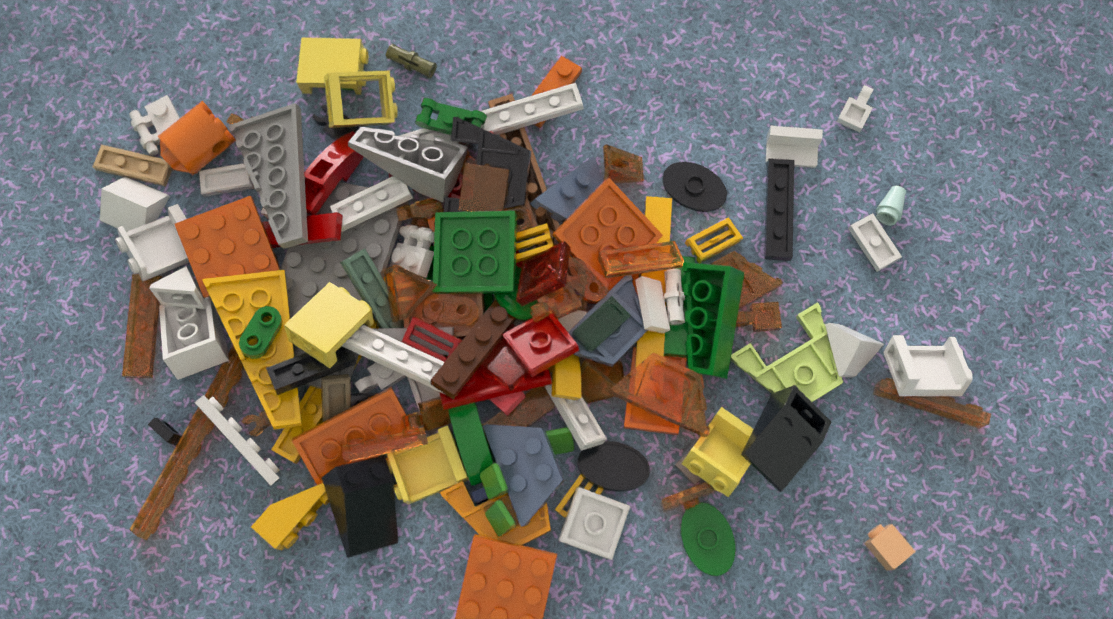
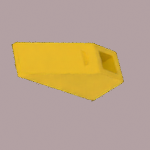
(287, 517)

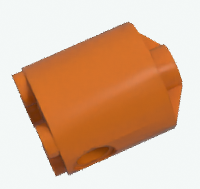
(194, 140)

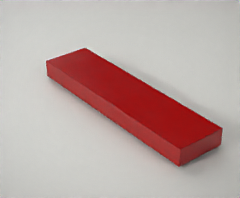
(319, 227)

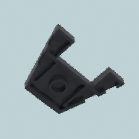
(497, 153)

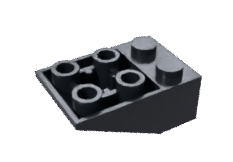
(785, 436)

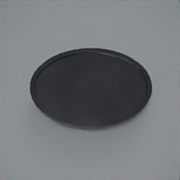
(694, 186)
(613, 466)

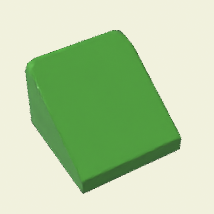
(561, 440)
(493, 481)
(500, 518)

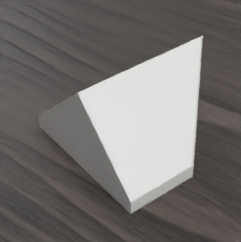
(850, 349)

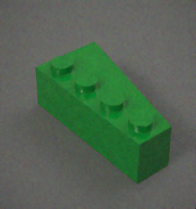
(711, 316)

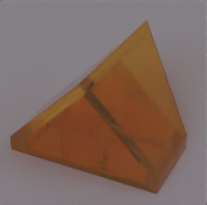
(405, 291)
(599, 379)

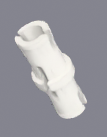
(674, 296)

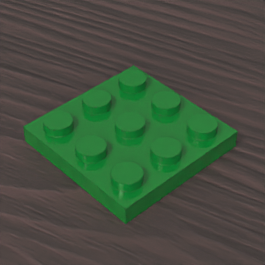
(475, 252)

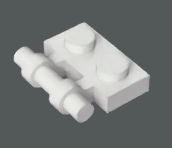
(161, 115)
(415, 251)

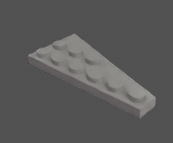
(276, 167)

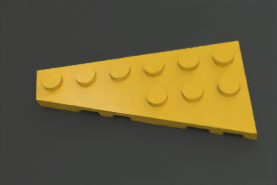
(236, 303)

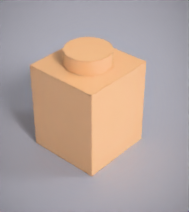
(888, 546)

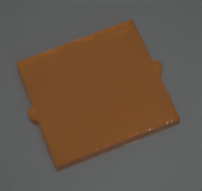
(483, 188)

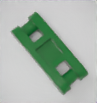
(445, 118)

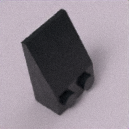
(363, 505)

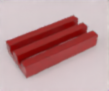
(410, 330)

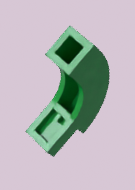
(471, 440)

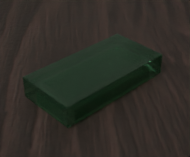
(601, 324)

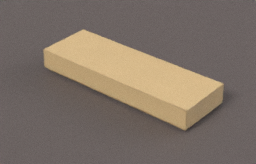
(132, 165)

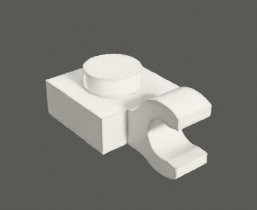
(856, 111)
(380, 376)

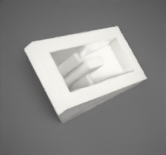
(179, 290)

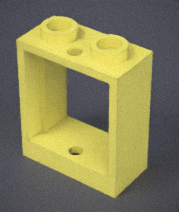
(334, 100)

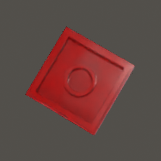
(540, 343)

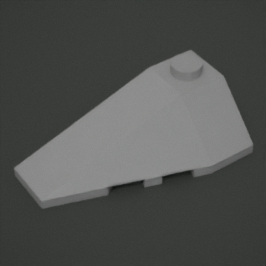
(419, 163)

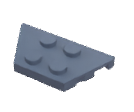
(570, 191)
(626, 335)
(526, 465)

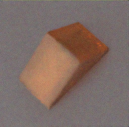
(621, 165)

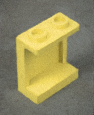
(330, 55)
(327, 323)
(719, 455)
(427, 468)

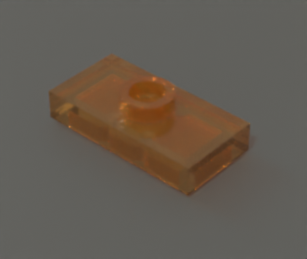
(688, 498)

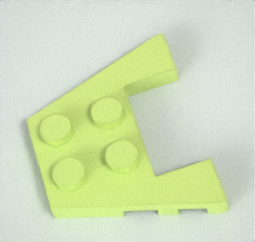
(806, 367)

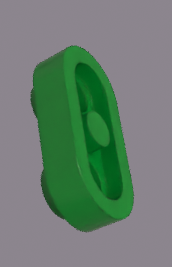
(262, 331)

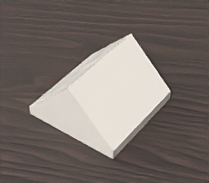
(130, 204)

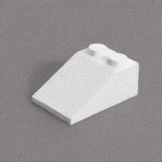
(192, 339)

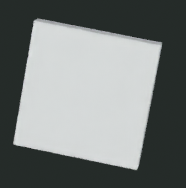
(594, 523)

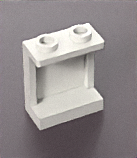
(154, 246)
(927, 368)

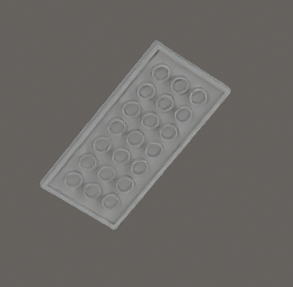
(316, 264)

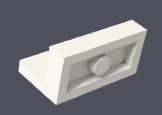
(794, 144)

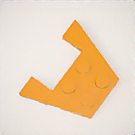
(462, 502)

